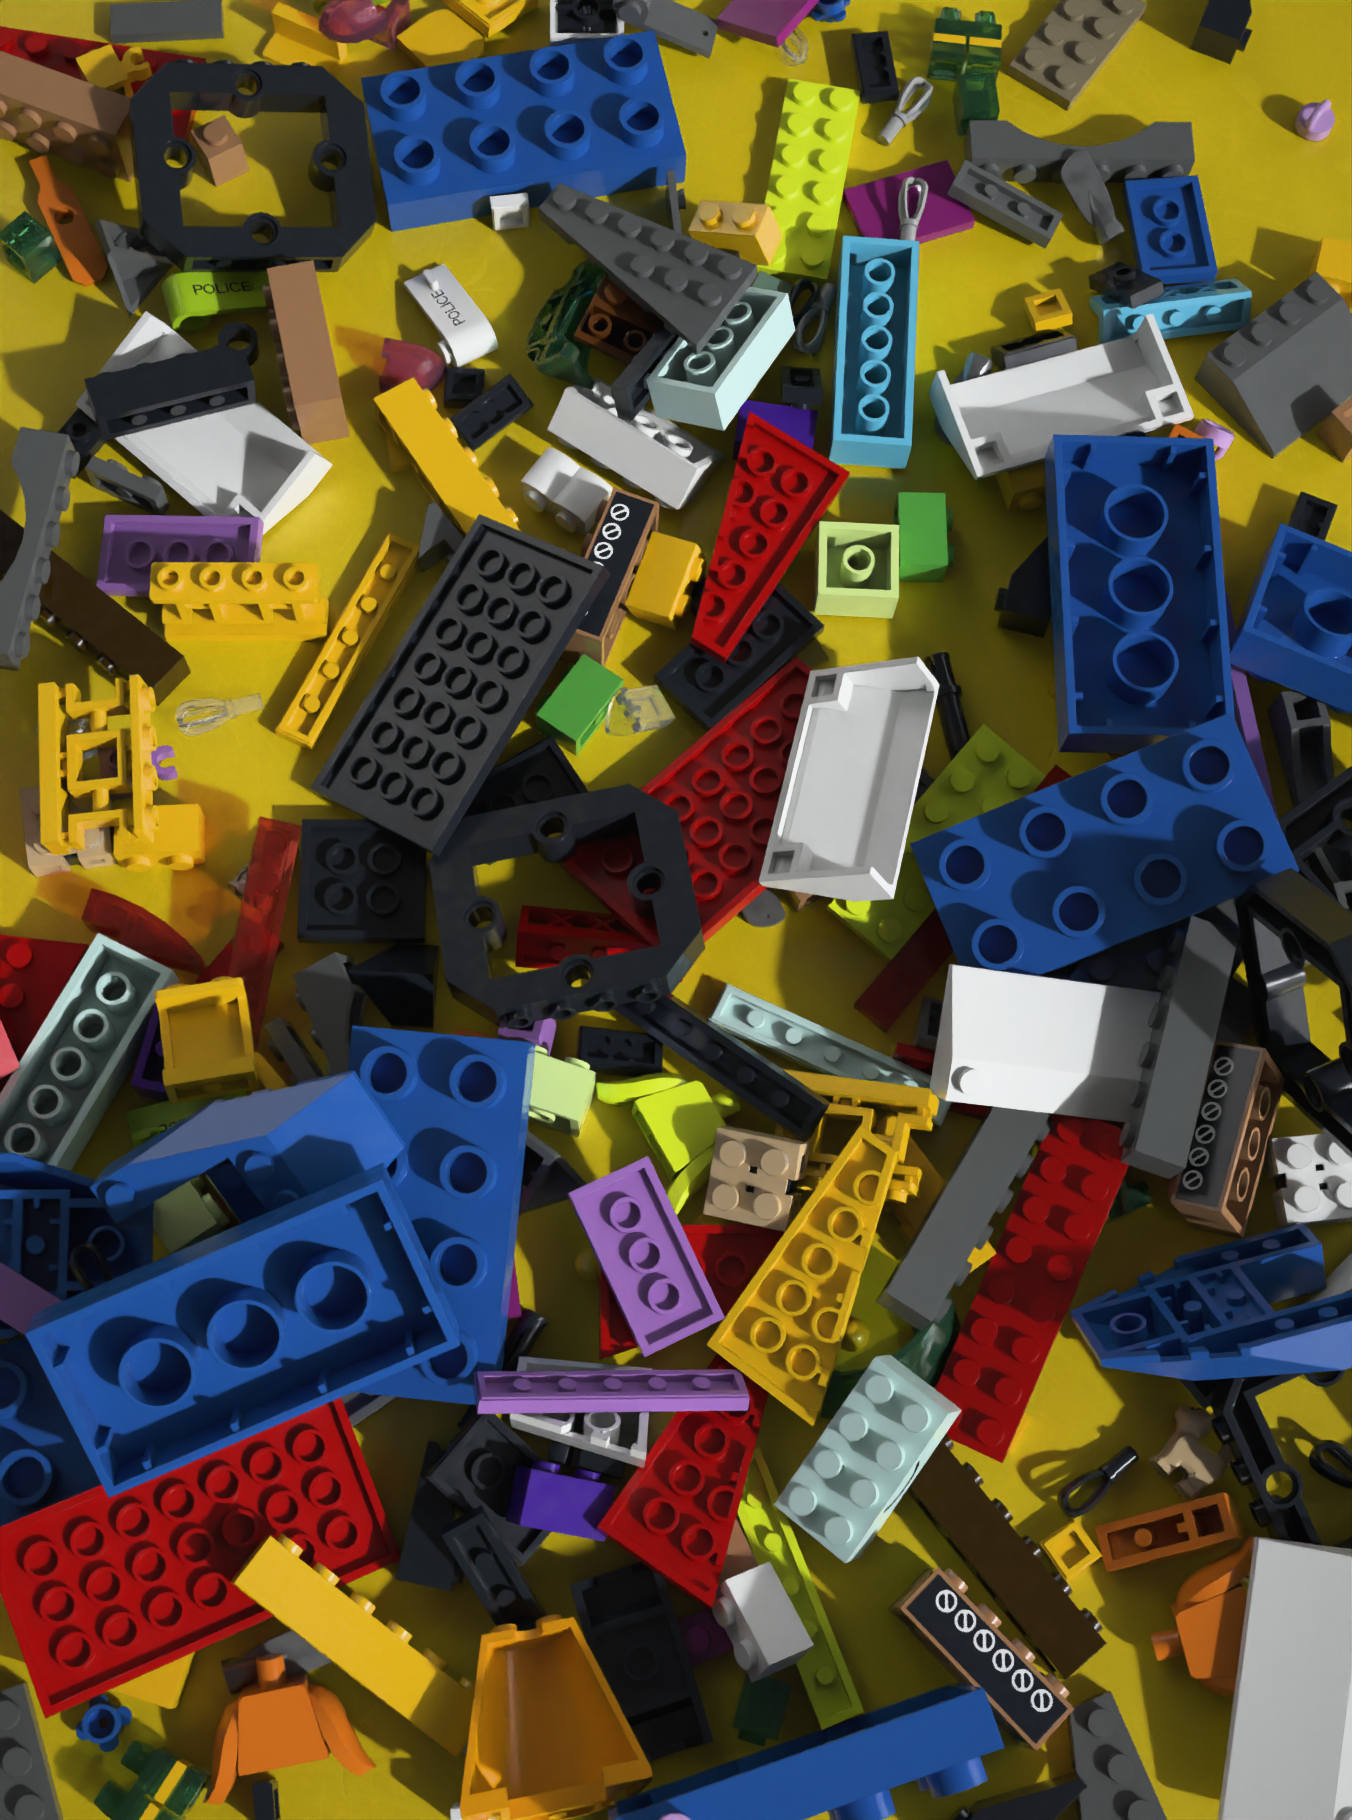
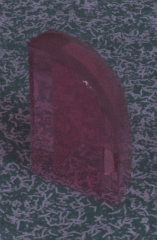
(351, 21)
(408, 361)

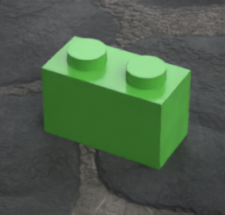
(923, 536)
(577, 703)

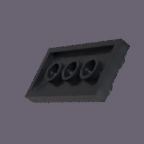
(714, 689)

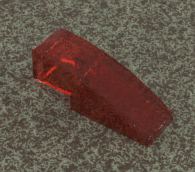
(140, 931)

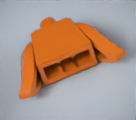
(1210, 1621)
(280, 1726)

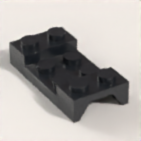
(643, 1657)

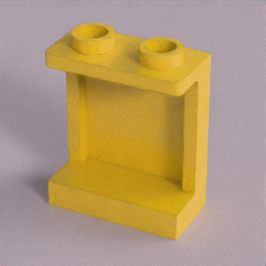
(206, 1040)

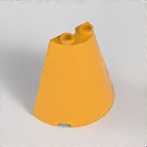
(546, 1729)

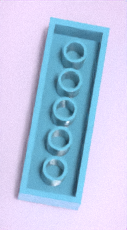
(874, 352)

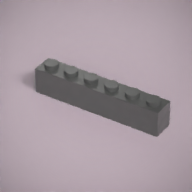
(1179, 1047)
(962, 1214)

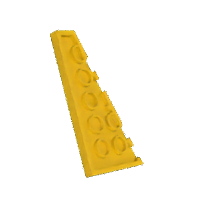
(800, 1300)

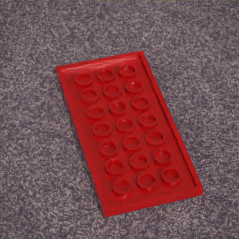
(725, 807)
(147, 1575)

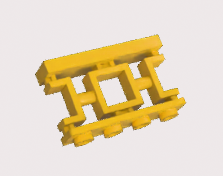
(240, 601)
(63, 764)
(847, 1102)

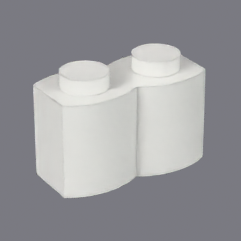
(565, 491)

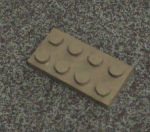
(1073, 46)

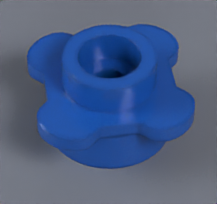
(830, 10)
(90, 1726)

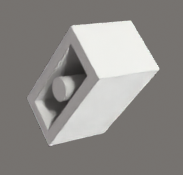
(760, 1622)

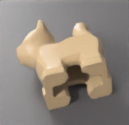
(1185, 1451)

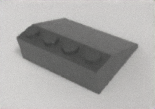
(1285, 366)

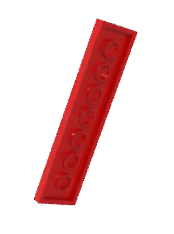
(1031, 1282)

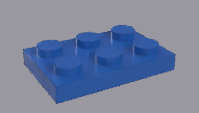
(1170, 229)

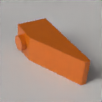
(1172, 1533)

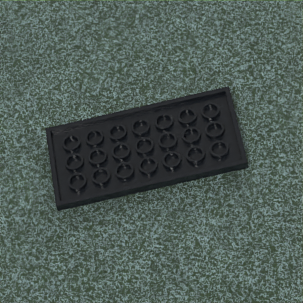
(460, 683)

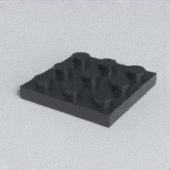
(360, 884)

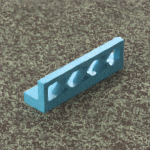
(1178, 311)

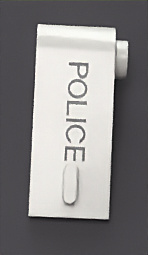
(459, 322)

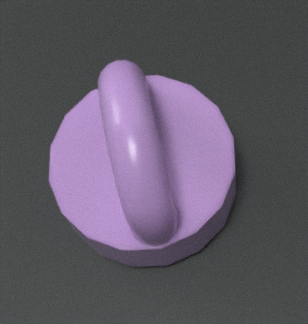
(1315, 120)
(1221, 436)

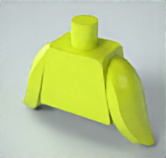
(678, 1124)

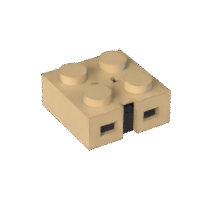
(98, 841)
(759, 1195)

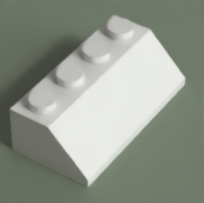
(645, 451)

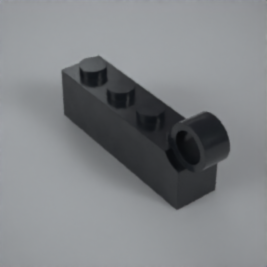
(176, 387)

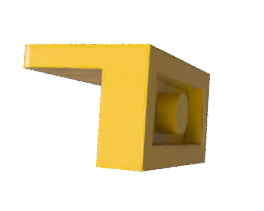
(300, 41)

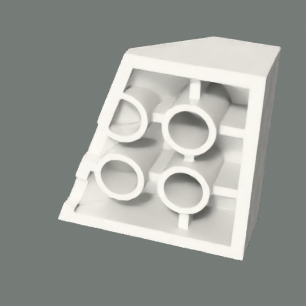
(605, 1433)

